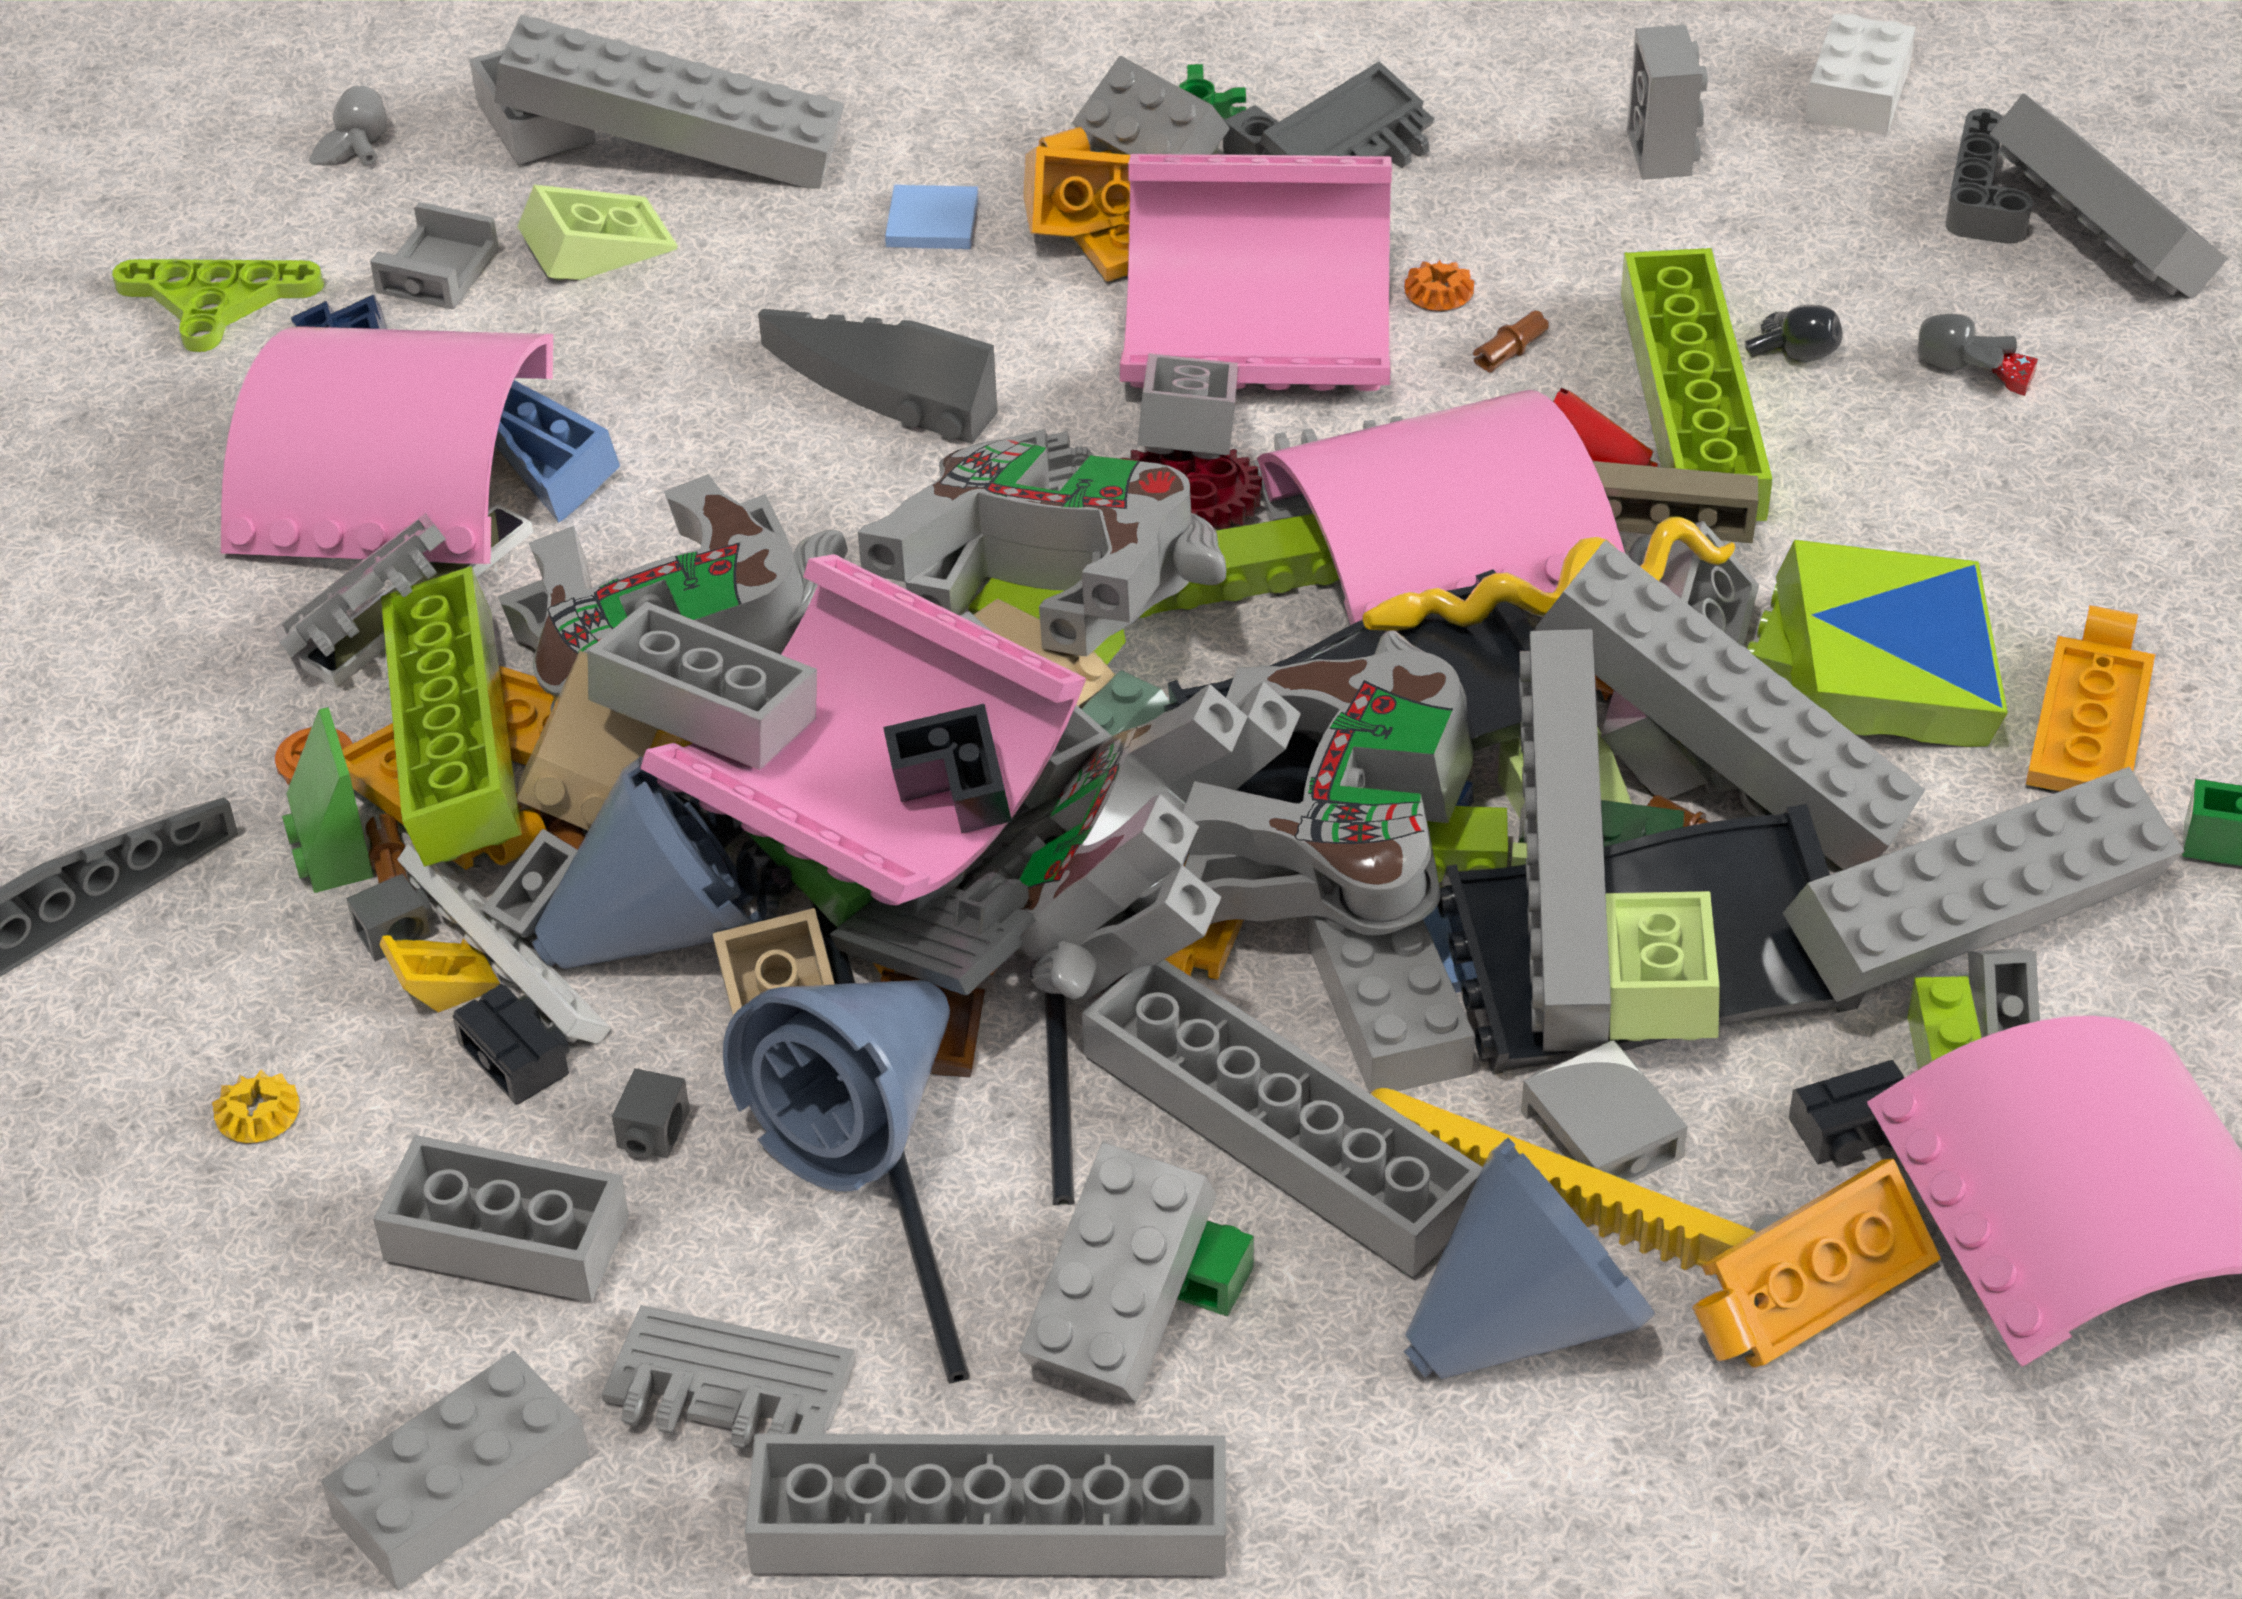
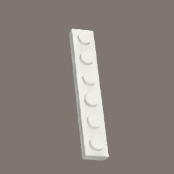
(512, 953)

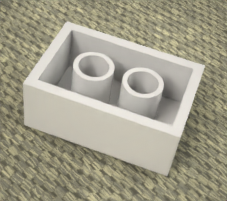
(1860, 73)

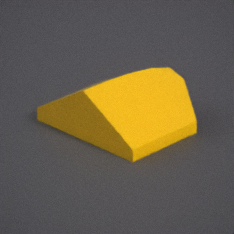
(439, 971)

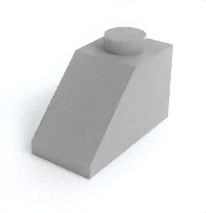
(530, 884)
(2004, 988)

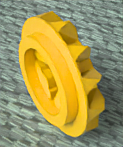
(268, 1120)

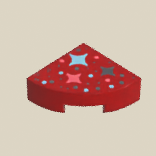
(2017, 372)

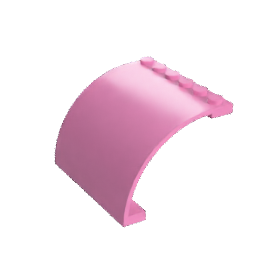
(1261, 267)
(367, 432)
(1448, 497)
(880, 664)
(2068, 1171)

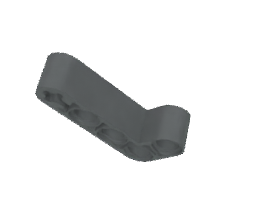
(1974, 204)

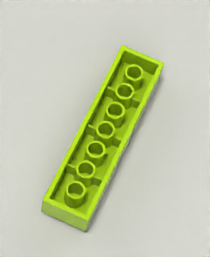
(1692, 366)
(449, 718)

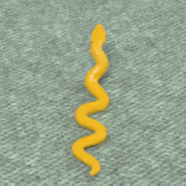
(1411, 608)

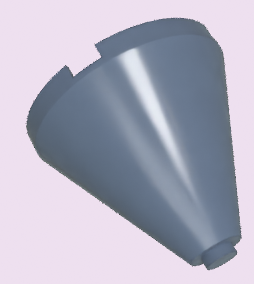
(641, 881)
(835, 1073)
(1518, 1278)

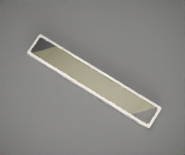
(353, 653)

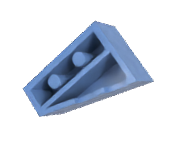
(554, 449)

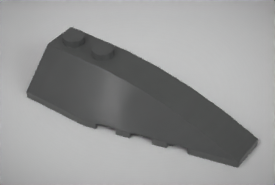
(895, 370)
(101, 875)

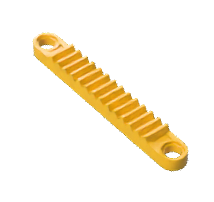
(1591, 1193)

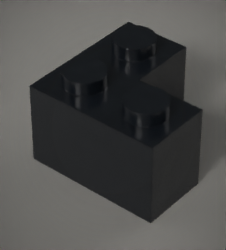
(955, 755)

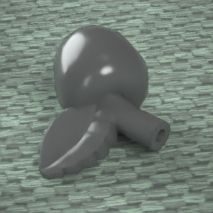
(1952, 343)

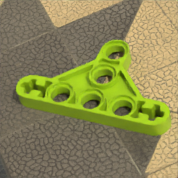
(235, 295)

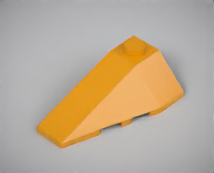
(1075, 191)

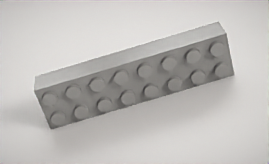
(668, 102)
(1734, 708)
(1564, 841)
(1981, 883)
(1282, 1112)
(987, 1504)

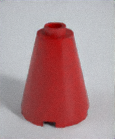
(1600, 435)

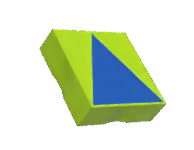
(1892, 642)

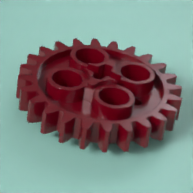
(1220, 488)

